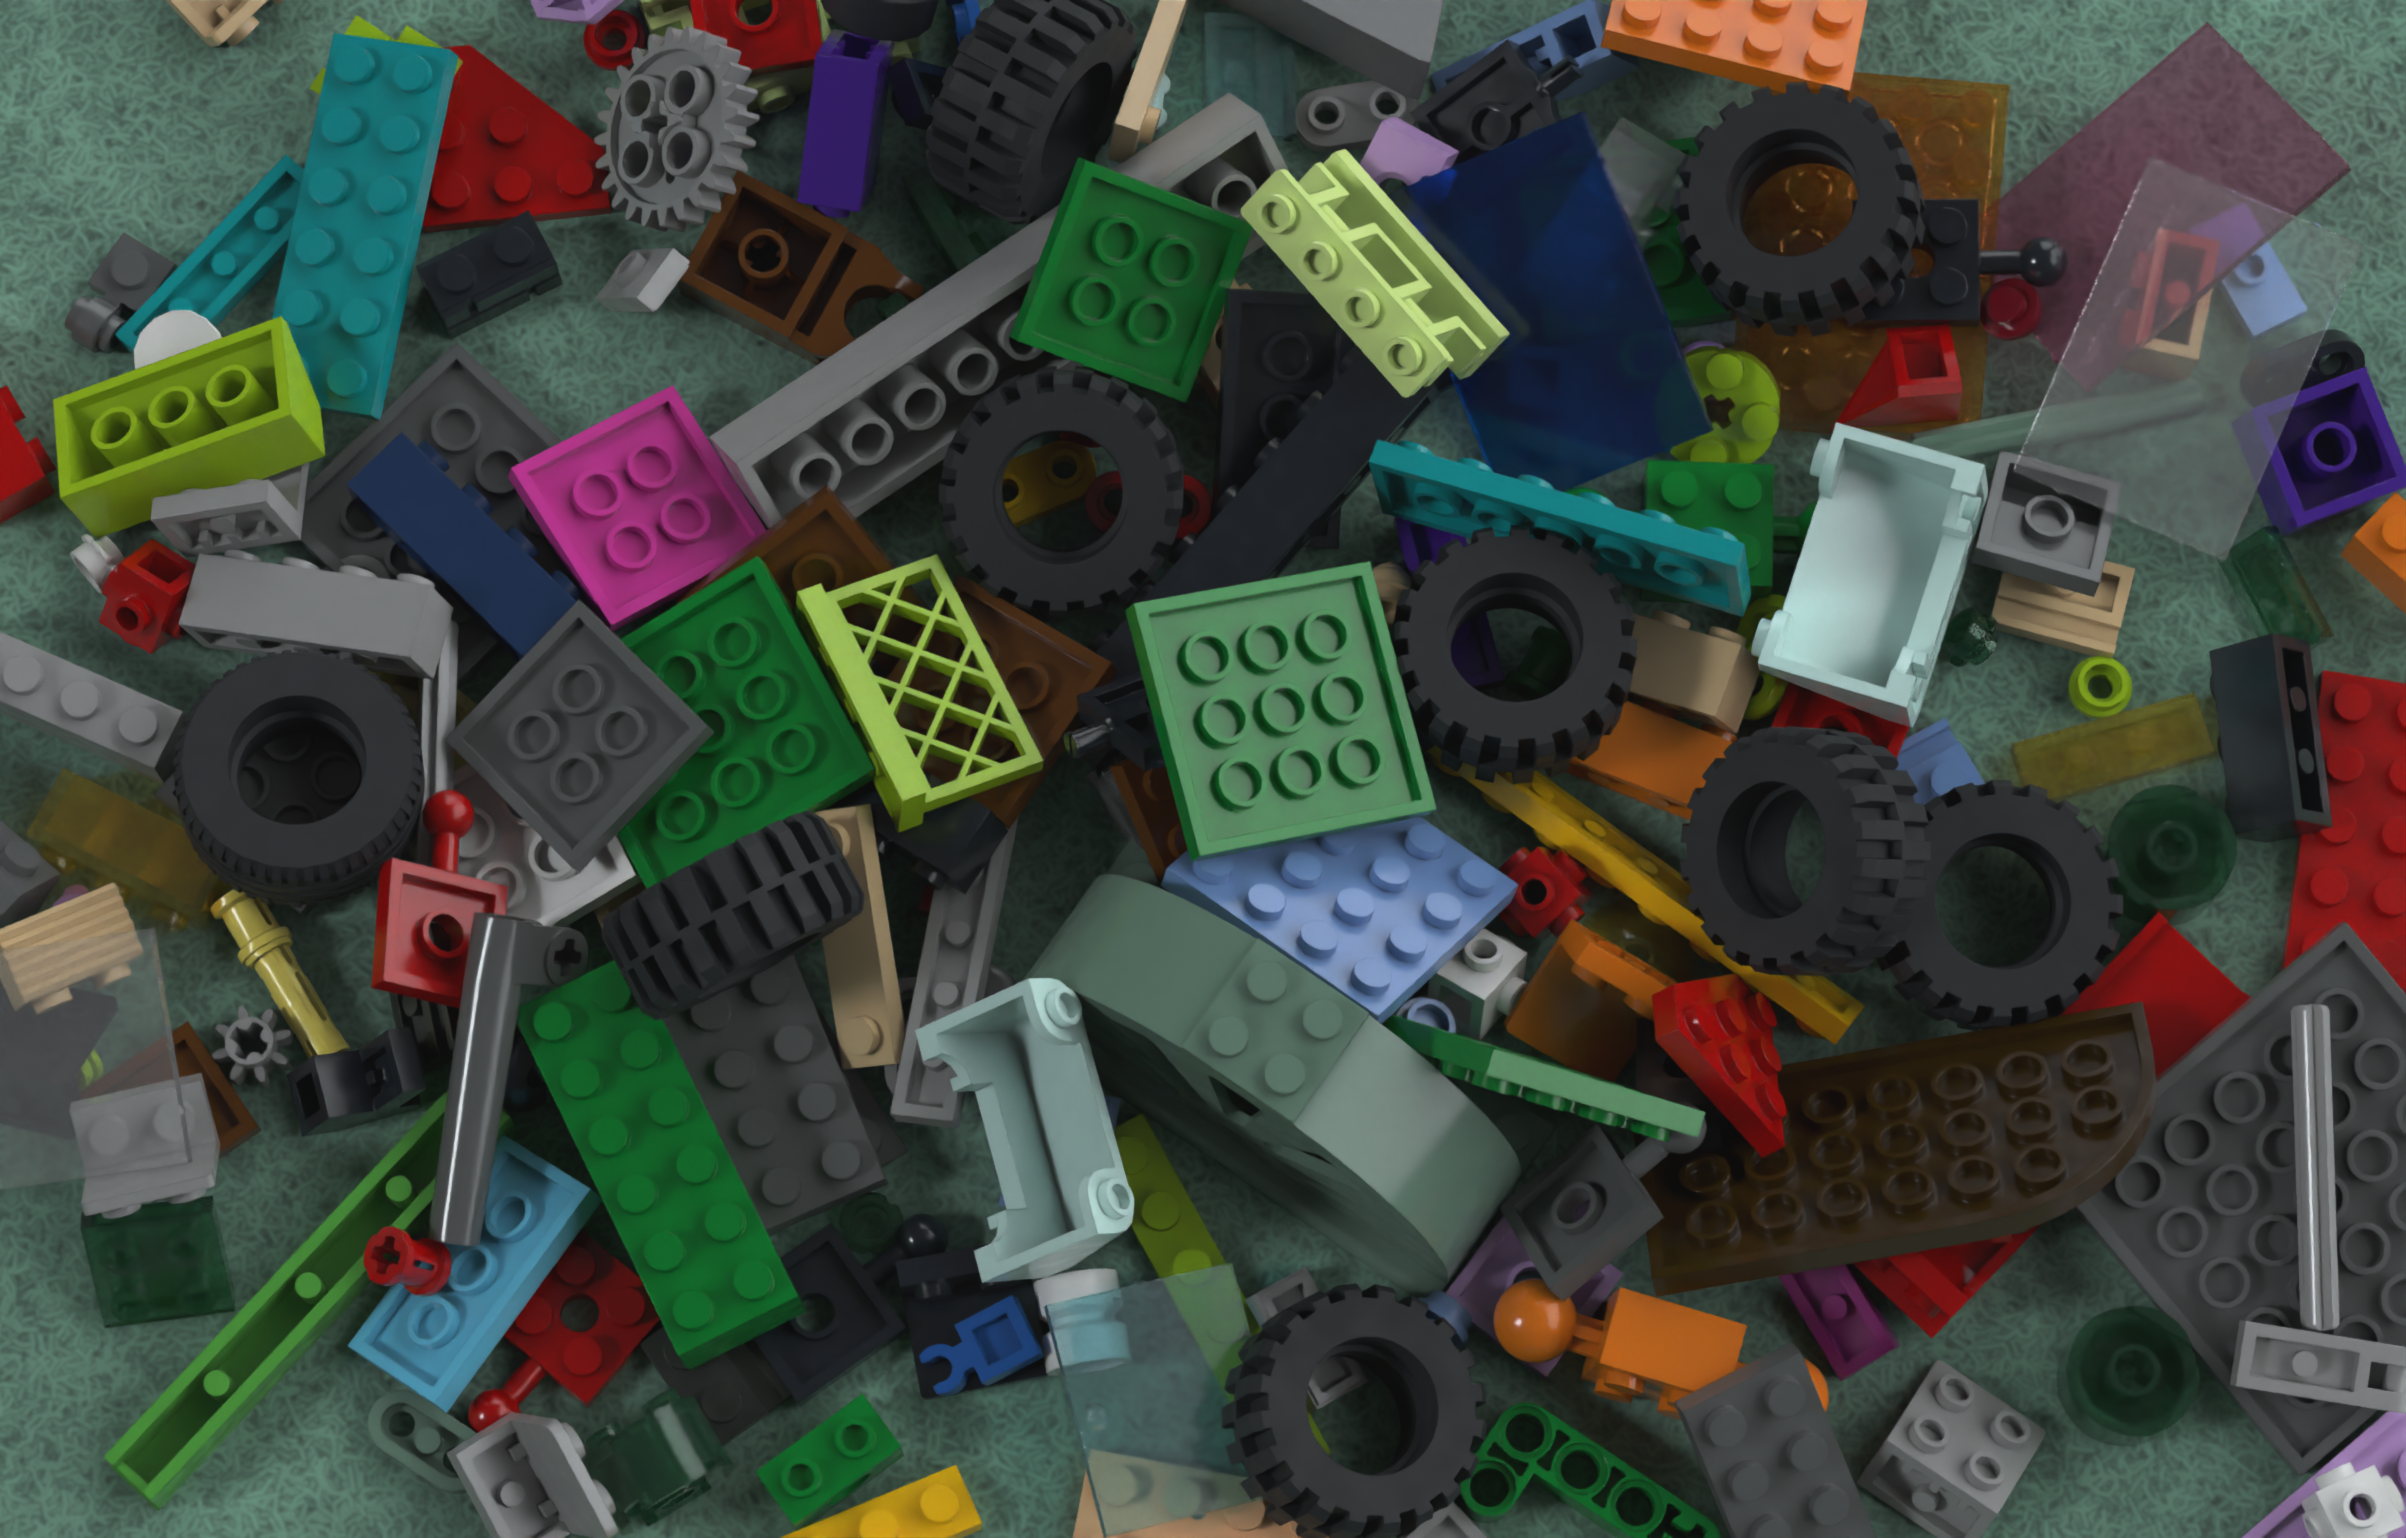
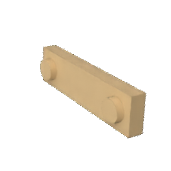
(1137, 117)
(862, 955)

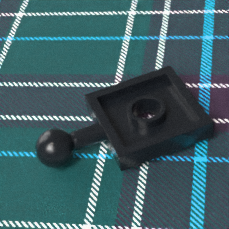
(1952, 287)
(862, 1316)

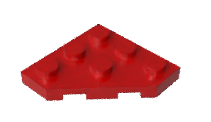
(508, 155)
(1728, 1050)

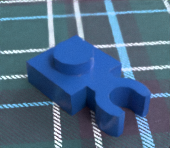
(992, 1345)

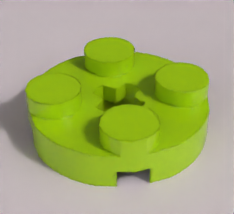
(1755, 408)

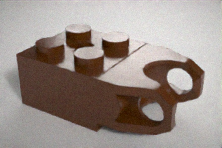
(816, 276)

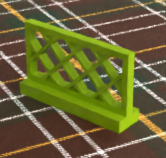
(862, 693)

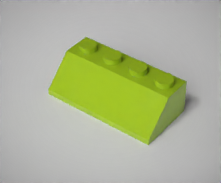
(185, 424)

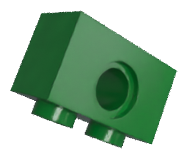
(830, 1463)

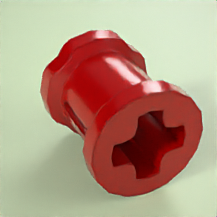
(415, 1279)

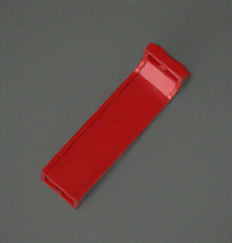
(2182, 1004)

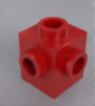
(147, 596)
(1563, 897)

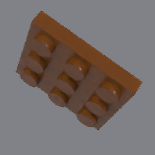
(1039, 671)

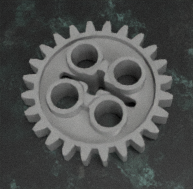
(676, 129)

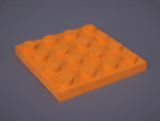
(1744, 39)

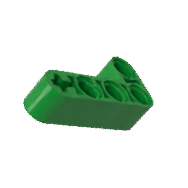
(1596, 1502)

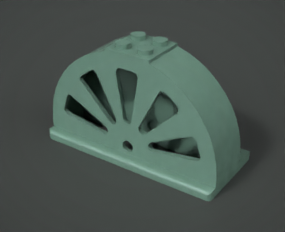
(1408, 1148)

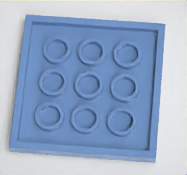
(1356, 906)

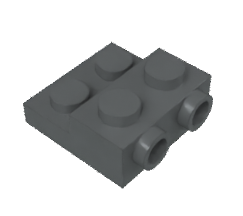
(2040, 532)

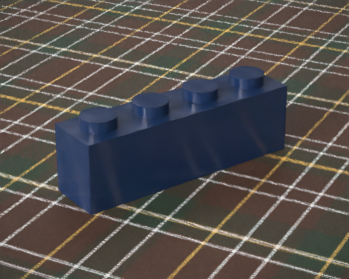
(461, 546)

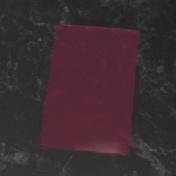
(2193, 111)

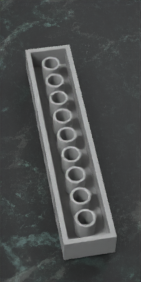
(904, 387)

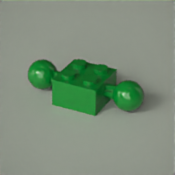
(1726, 498)

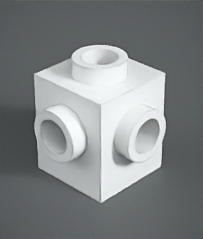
(1481, 982)
(2329, 1509)

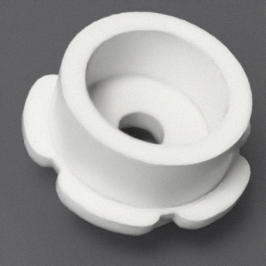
(96, 559)

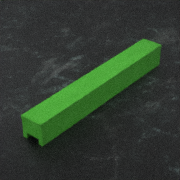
(281, 1318)

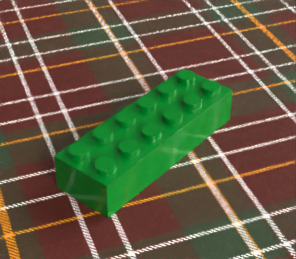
(659, 1166)

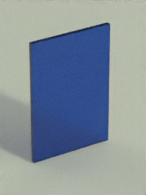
(1590, 348)

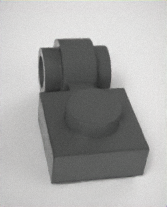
(126, 282)

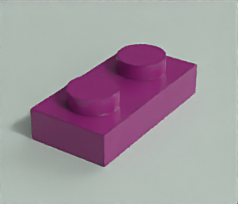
(1841, 1317)

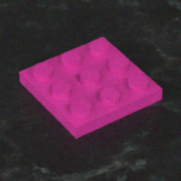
(637, 507)

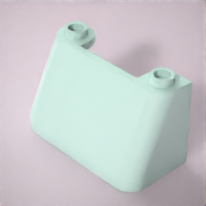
(1876, 573)
(1043, 1125)

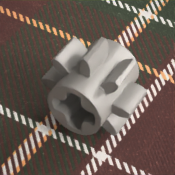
(256, 1063)

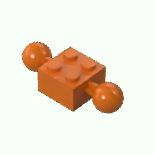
(1632, 1346)

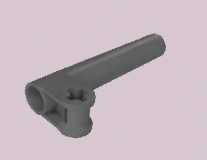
(500, 959)

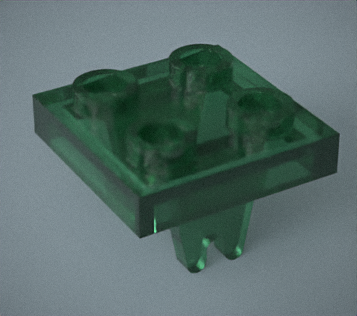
(159, 1263)

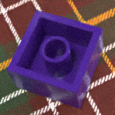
(2331, 456)

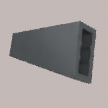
(1373, 37)

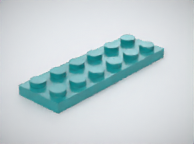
(362, 215)
(1636, 547)

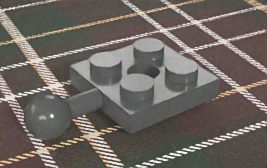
(1618, 1210)

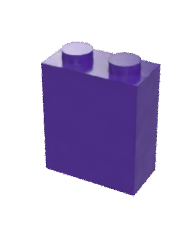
(845, 123)

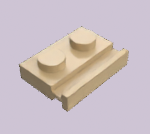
(2064, 616)

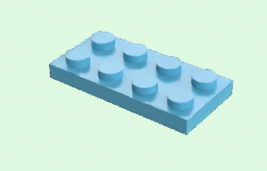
(445, 1338)

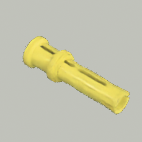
(268, 950)

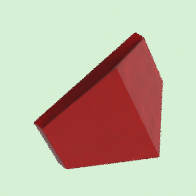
(1908, 381)

